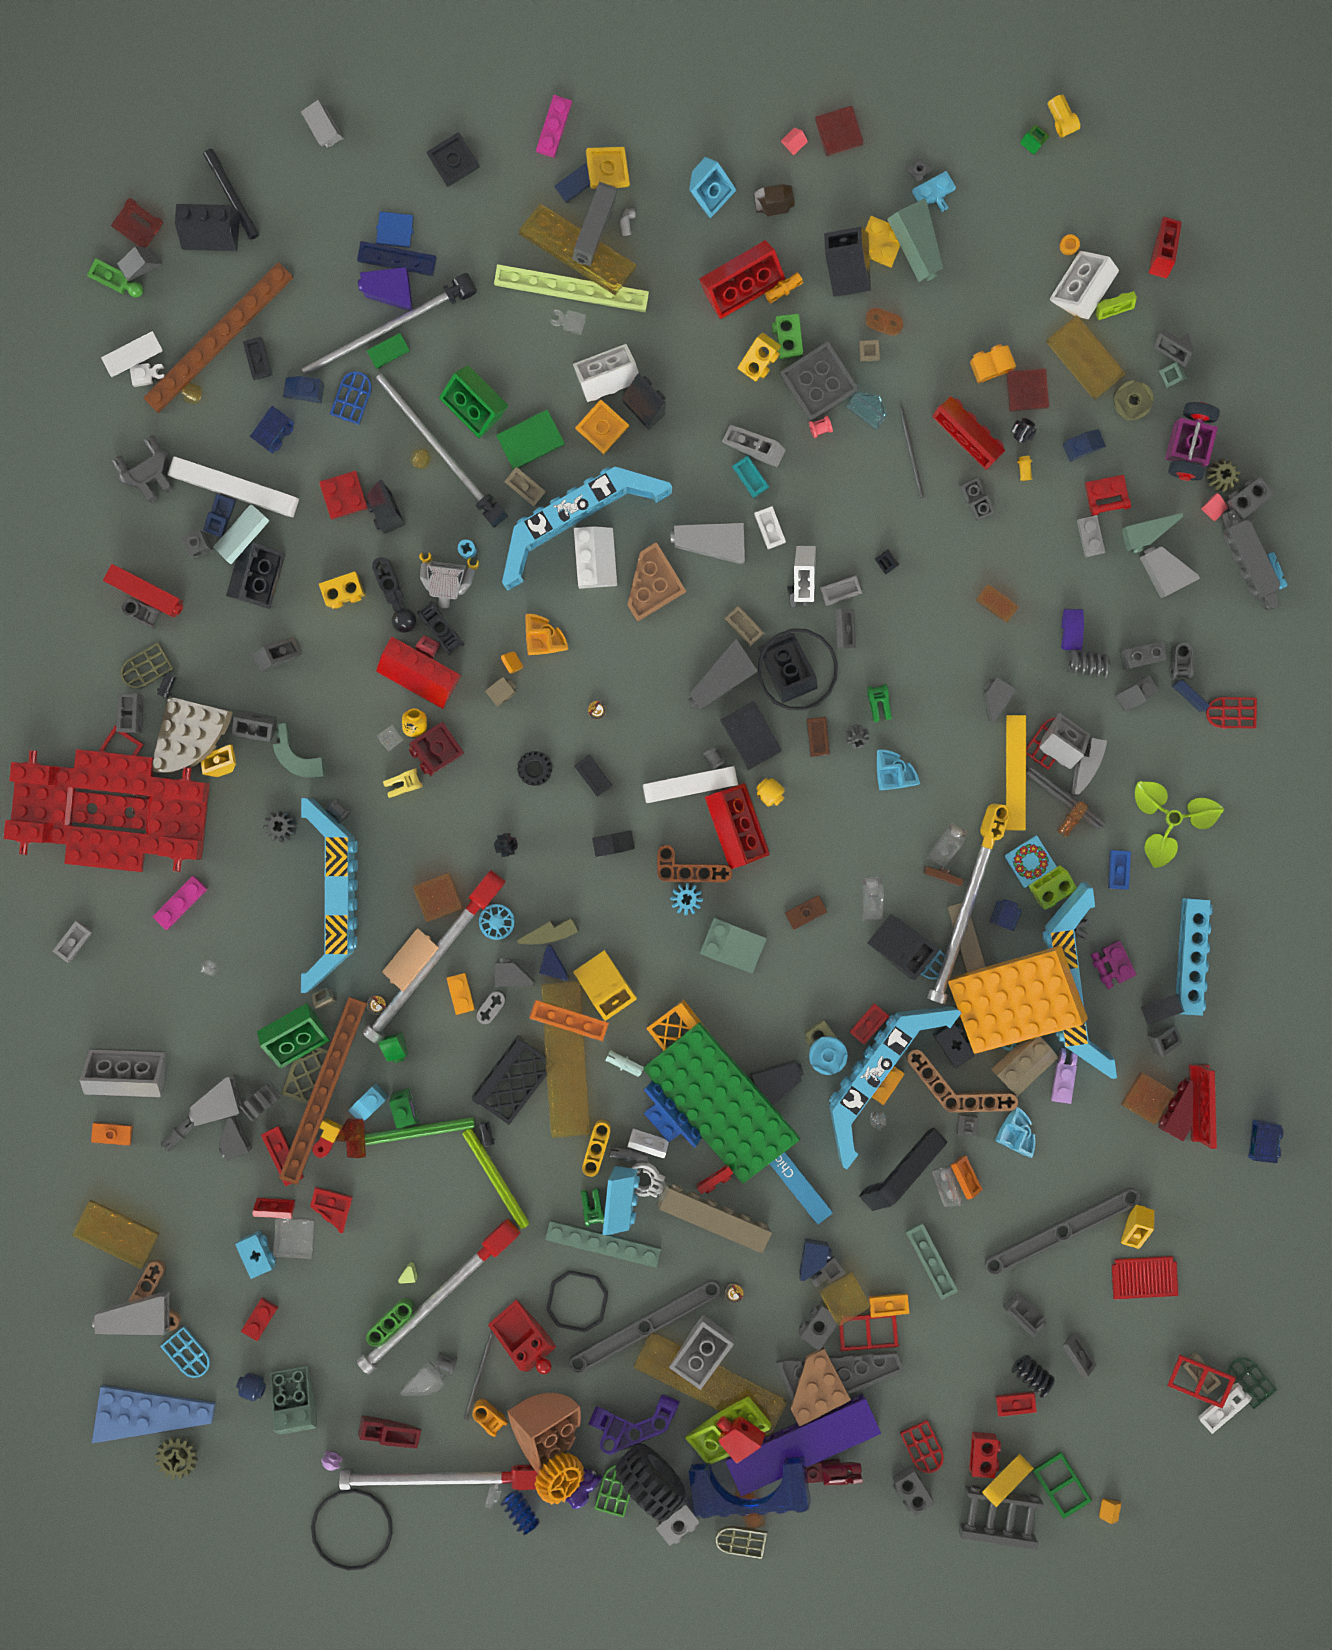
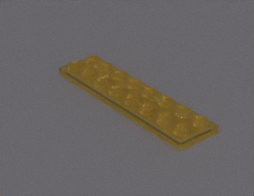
(565, 1065)
(718, 1392)

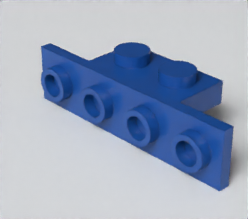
(668, 1118)

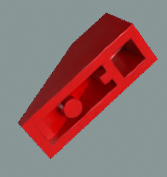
(1165, 248)

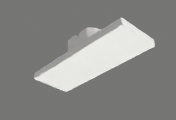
(132, 354)

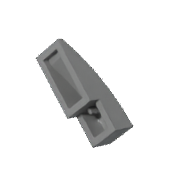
(1088, 765)

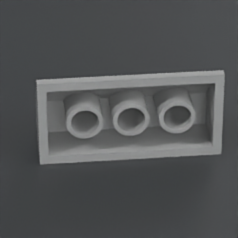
(124, 1073)

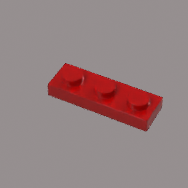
(278, 1148)

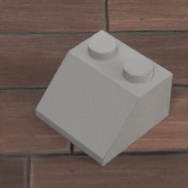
(1065, 741)

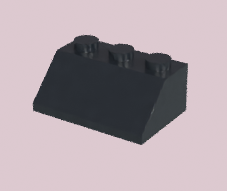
(207, 227)
(256, 575)

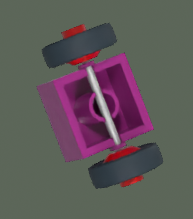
(1192, 441)

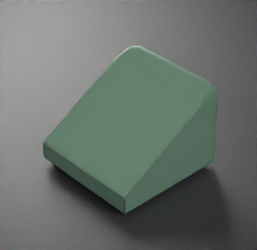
(1173, 374)

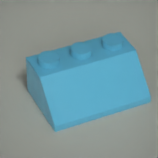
(621, 1200)

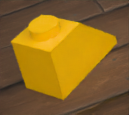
(219, 762)
(1138, 1226)

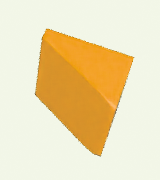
(512, 662)

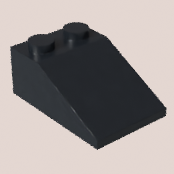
(384, 508)
(789, 668)
(750, 735)

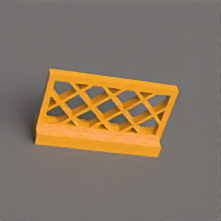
(686, 1015)

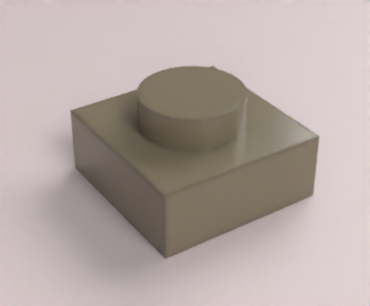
(869, 350)

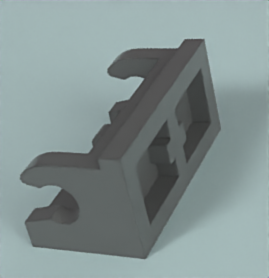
(1025, 1314)

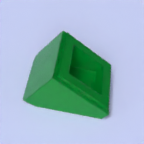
(1034, 139)

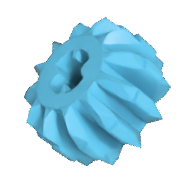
(692, 901)

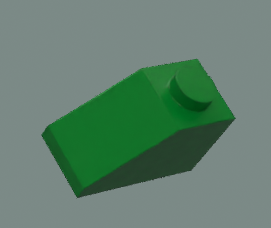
(394, 1047)

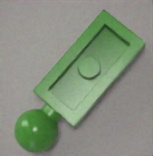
(113, 279)

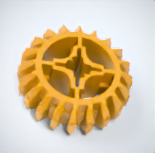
(559, 1478)

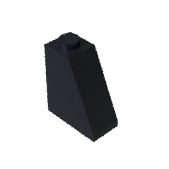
(613, 843)
(778, 1080)

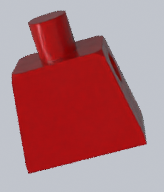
(739, 1437)

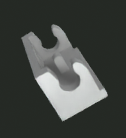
(322, 124)

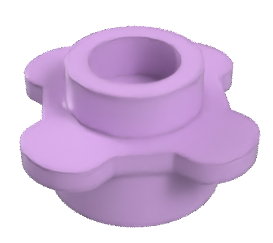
(331, 1460)

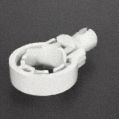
(657, 1180)

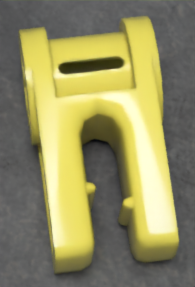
(410, 781)

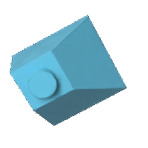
(710, 186)

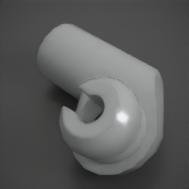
(625, 222)

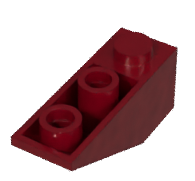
(1179, 1115)

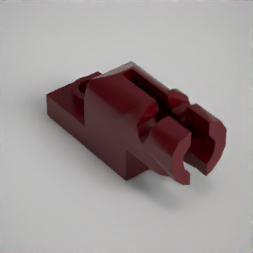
(834, 1472)

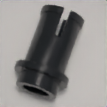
(166, 685)
(486, 1134)

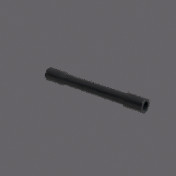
(216, 167)

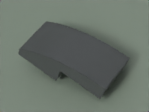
(976, 499)

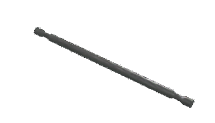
(911, 452)
(478, 1376)

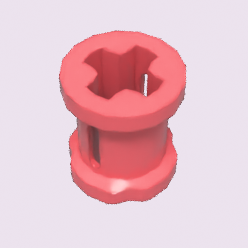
(820, 427)

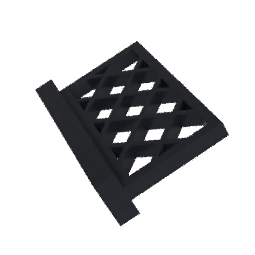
(497, 1073)

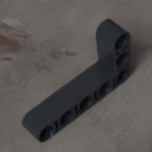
(905, 1173)

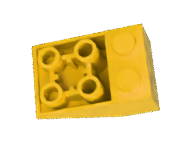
(605, 985)

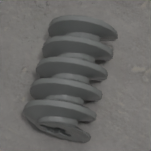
(1088, 662)

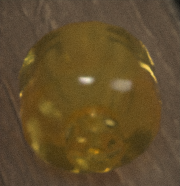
(192, 393)
(420, 458)

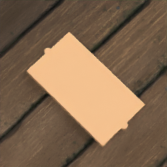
(410, 959)

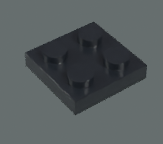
(453, 159)

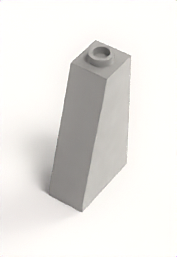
(712, 540)
(137, 1317)

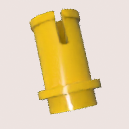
(1025, 468)

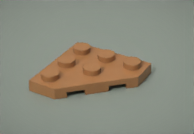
(653, 583)
(817, 1389)

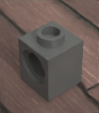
(197, 544)

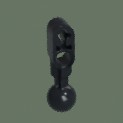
(403, 618)

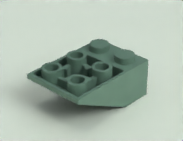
(292, 1401)

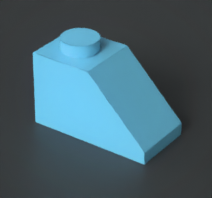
(368, 1102)

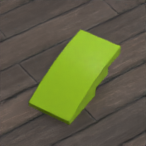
(705, 1436)

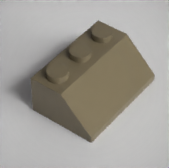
(1024, 1064)

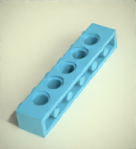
(1186, 947)

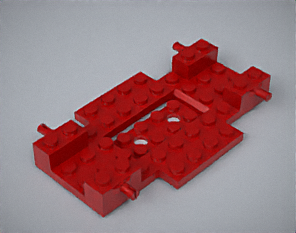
(48, 804)

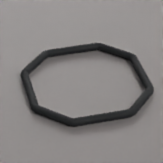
(581, 1275)

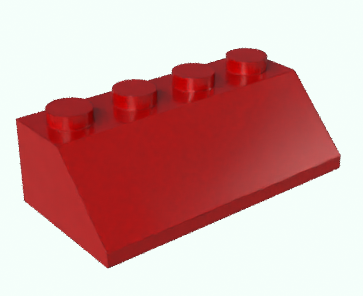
(742, 279)
(968, 432)
(417, 672)
(737, 826)

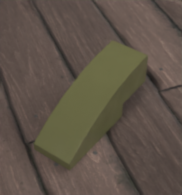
(550, 933)

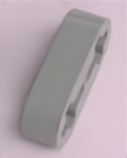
(494, 1010)

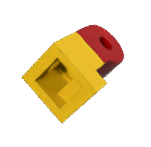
(327, 1139)

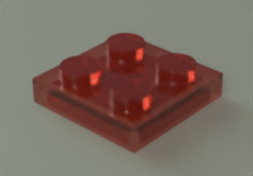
(839, 130)
(1027, 390)

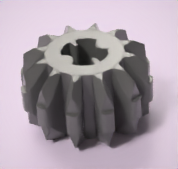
(273, 824)

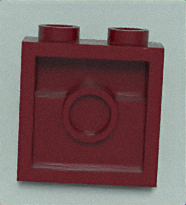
(435, 749)

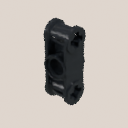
(433, 617)

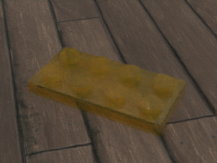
(1085, 357)
(115, 1234)

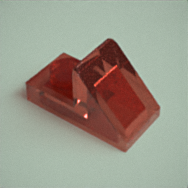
(353, 1135)

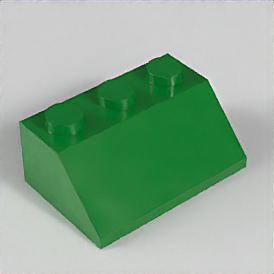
(473, 401)
(292, 1036)

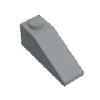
(754, 445)

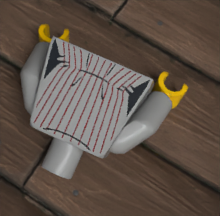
(446, 579)

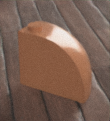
(545, 1426)

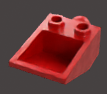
(519, 1334)

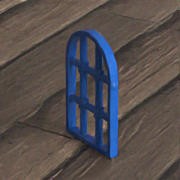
(354, 405)

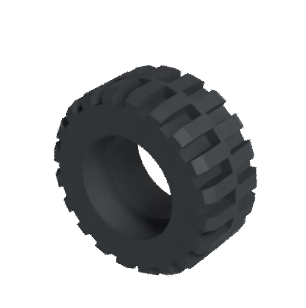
(651, 1482)

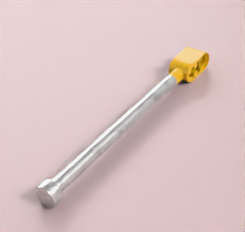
(999, 828)

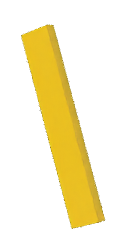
(1016, 771)

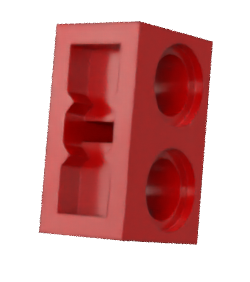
(979, 1455)

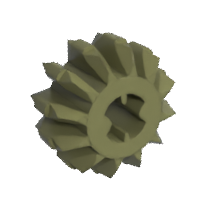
(1230, 473)

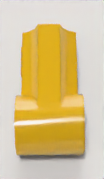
(1065, 120)

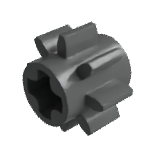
(857, 736)

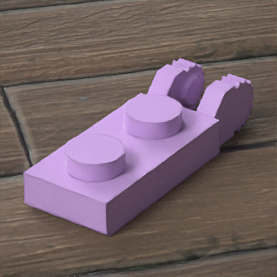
(1064, 1078)

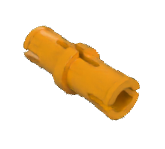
(783, 288)

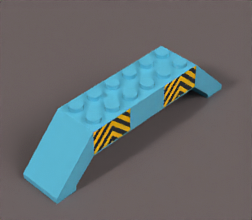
(339, 893)
(1061, 932)

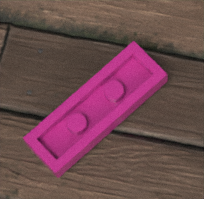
(554, 126)
(180, 902)

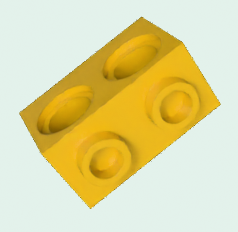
(757, 355)
(341, 585)

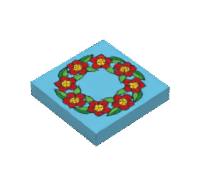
(1030, 861)

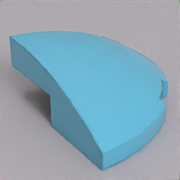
(893, 772)
(1017, 1134)

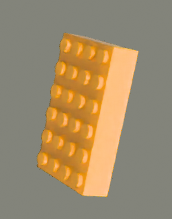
(1018, 1000)

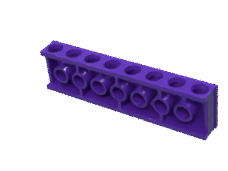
(815, 1441)

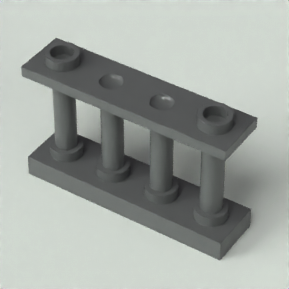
(1007, 1535)

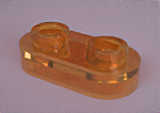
(883, 323)

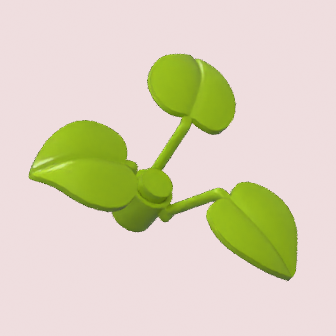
(1150, 797)

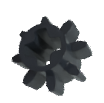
(1024, 430)
(505, 845)

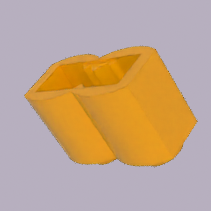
(992, 363)

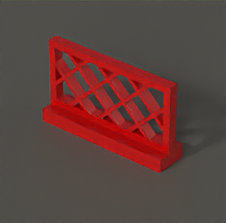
(1204, 1105)

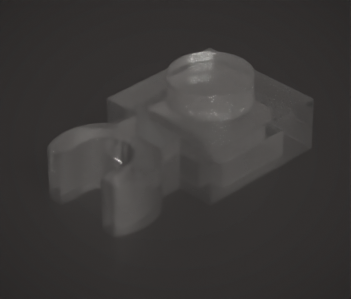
(572, 322)

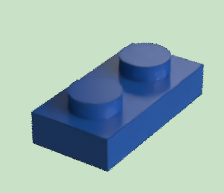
(1119, 869)

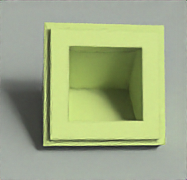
(409, 1274)

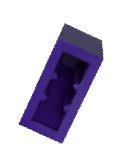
(388, 287)

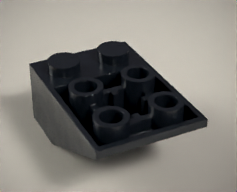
(848, 261)
(644, 401)
(903, 947)

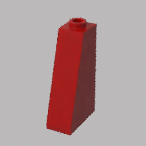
(143, 590)

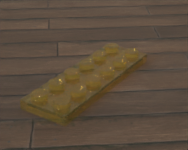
(559, 239)

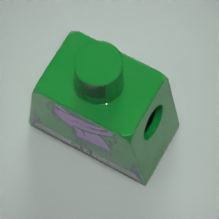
(403, 1108)

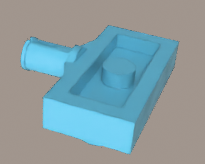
(935, 190)

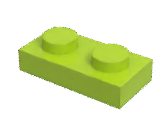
(1116, 305)

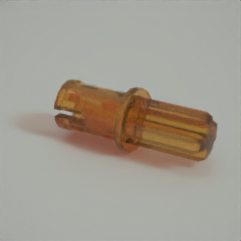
(1073, 818)

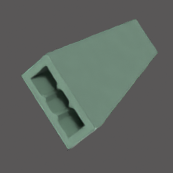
(917, 239)

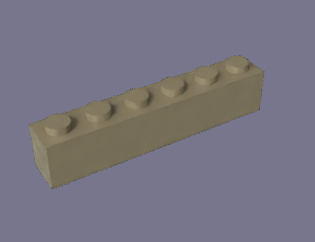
(714, 1217)

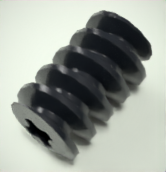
(1034, 1374)

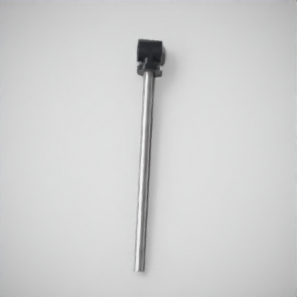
(462, 287)
(492, 512)

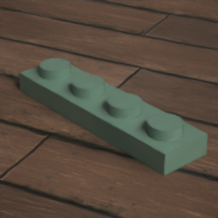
(931, 1261)

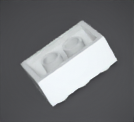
(1084, 284)
(606, 372)
(595, 557)

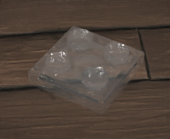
(294, 1238)

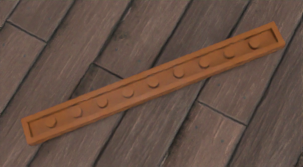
(218, 337)
(323, 1090)

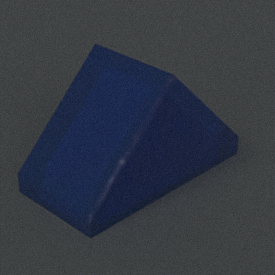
(552, 965)

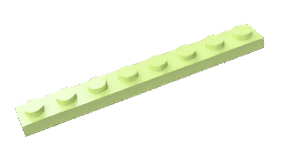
(569, 288)

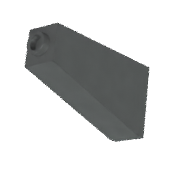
(595, 224)
(727, 673)

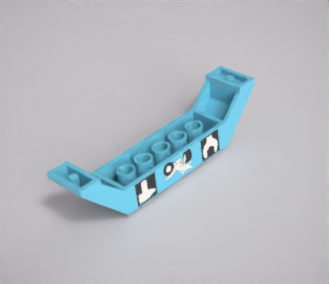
(573, 508)
(874, 1068)

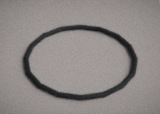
(835, 669)
(353, 1567)

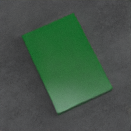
(530, 439)

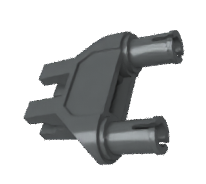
(147, 472)

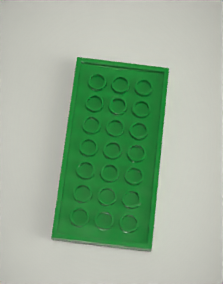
(721, 1102)

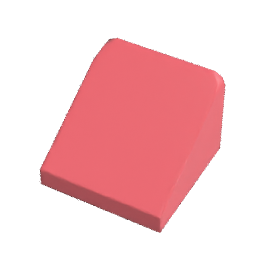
(1215, 507)

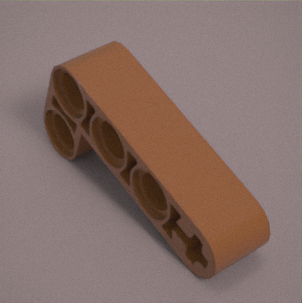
(694, 869)

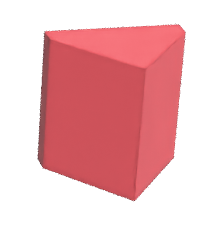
(794, 140)
(427, 646)

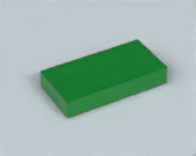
(388, 351)

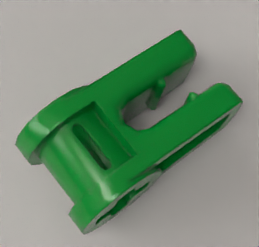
(874, 699)
(589, 1212)

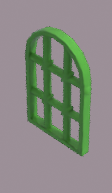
(608, 1495)

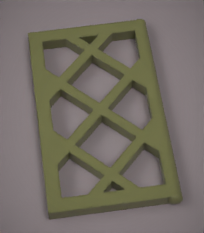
(291, 1076)

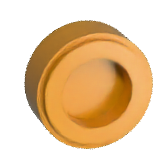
(1069, 244)

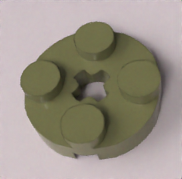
(1144, 402)

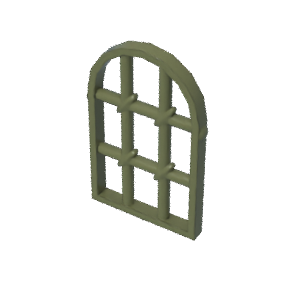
(148, 660)
(747, 1546)

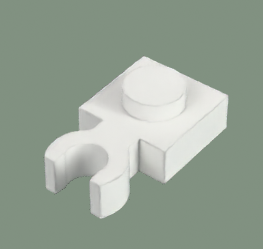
(144, 374)

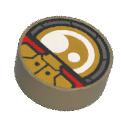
(597, 710)
(376, 1004)
(734, 1292)

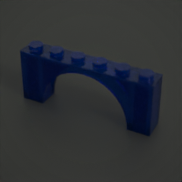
(712, 1499)

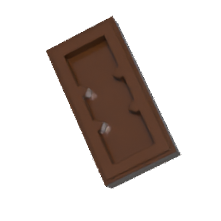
(818, 736)
(943, 874)
(805, 912)

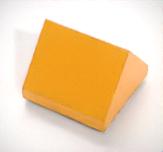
(1110, 1510)

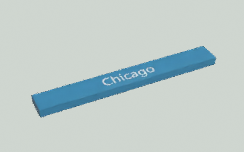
(801, 1188)

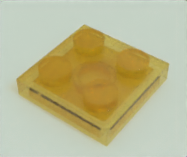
(845, 1299)

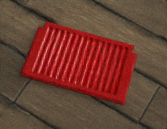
(1144, 1277)

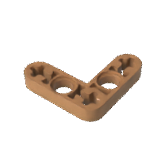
(139, 1292)

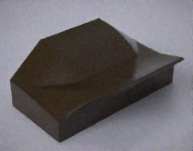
(774, 199)

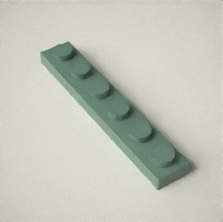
(603, 1244)

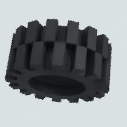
(546, 768)

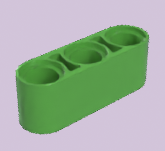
(386, 1330)

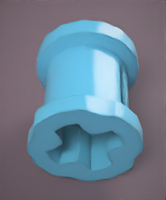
(464, 544)

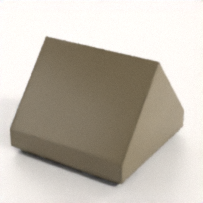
(323, 998)

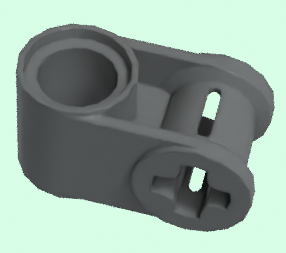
(143, 614)
(1181, 662)

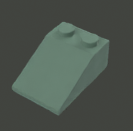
(732, 945)

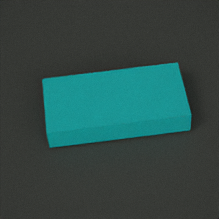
(750, 476)

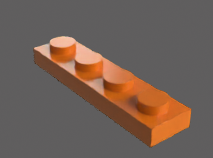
(568, 1020)

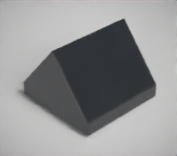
(886, 562)

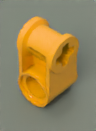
(491, 1420)

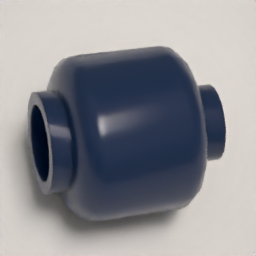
(251, 1386)

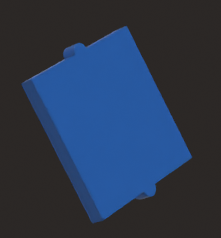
(394, 229)

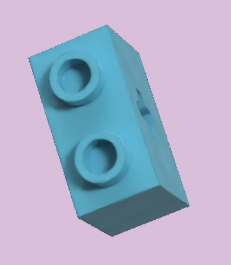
(254, 1263)

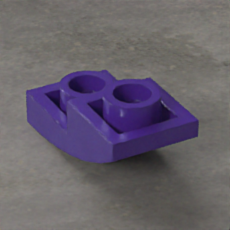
(1073, 629)

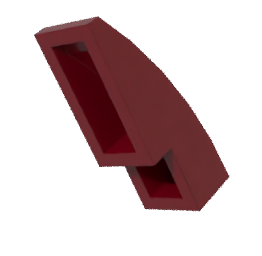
(388, 1432)

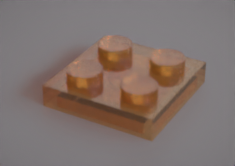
(437, 897)
(1147, 1098)

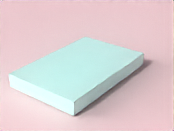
(241, 534)

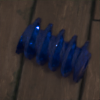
(521, 1512)

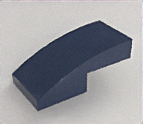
(220, 515)

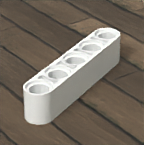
(690, 784)

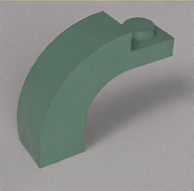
(292, 761)

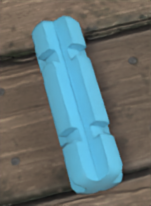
(1278, 571)

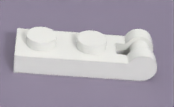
(1215, 1416)

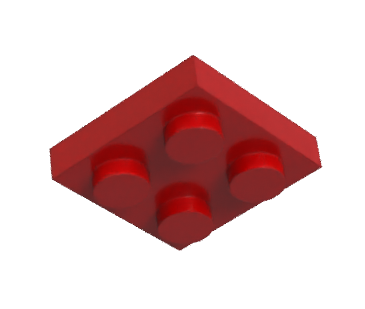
(343, 495)

